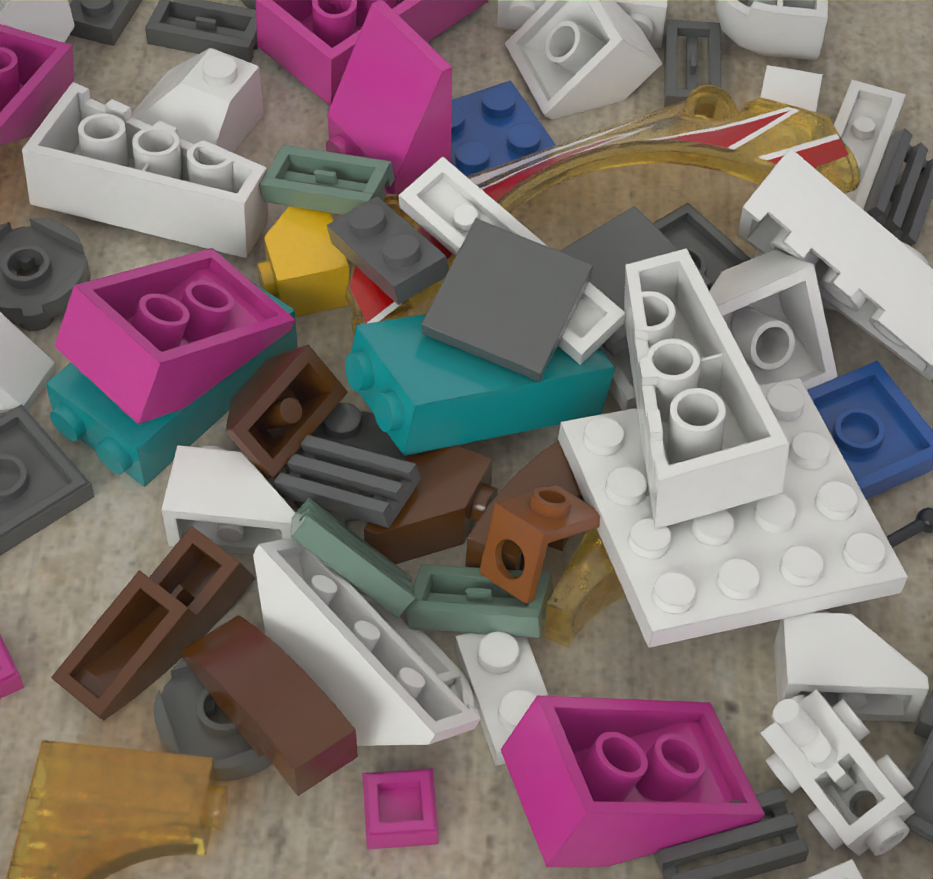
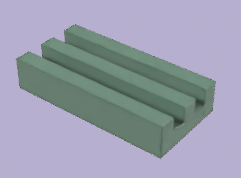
(323, 187)
(352, 557)
(470, 603)

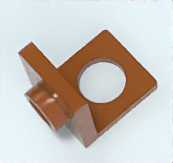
(532, 523)

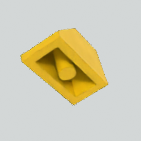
(303, 263)

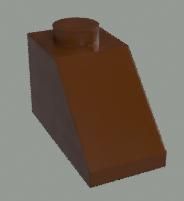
(282, 407)
(441, 508)

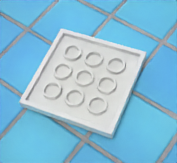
(741, 564)

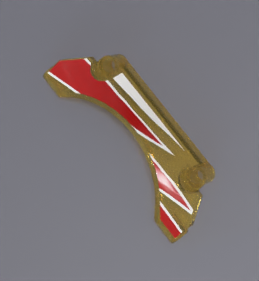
(727, 141)

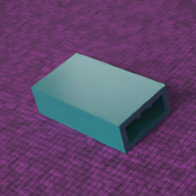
(446, 397)
(146, 448)

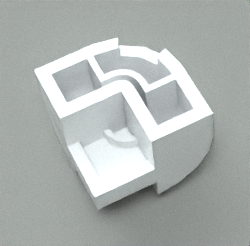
(775, 26)

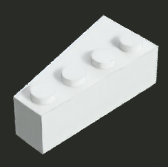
(143, 176)
(856, 260)
(698, 405)

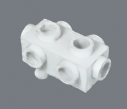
(823, 754)

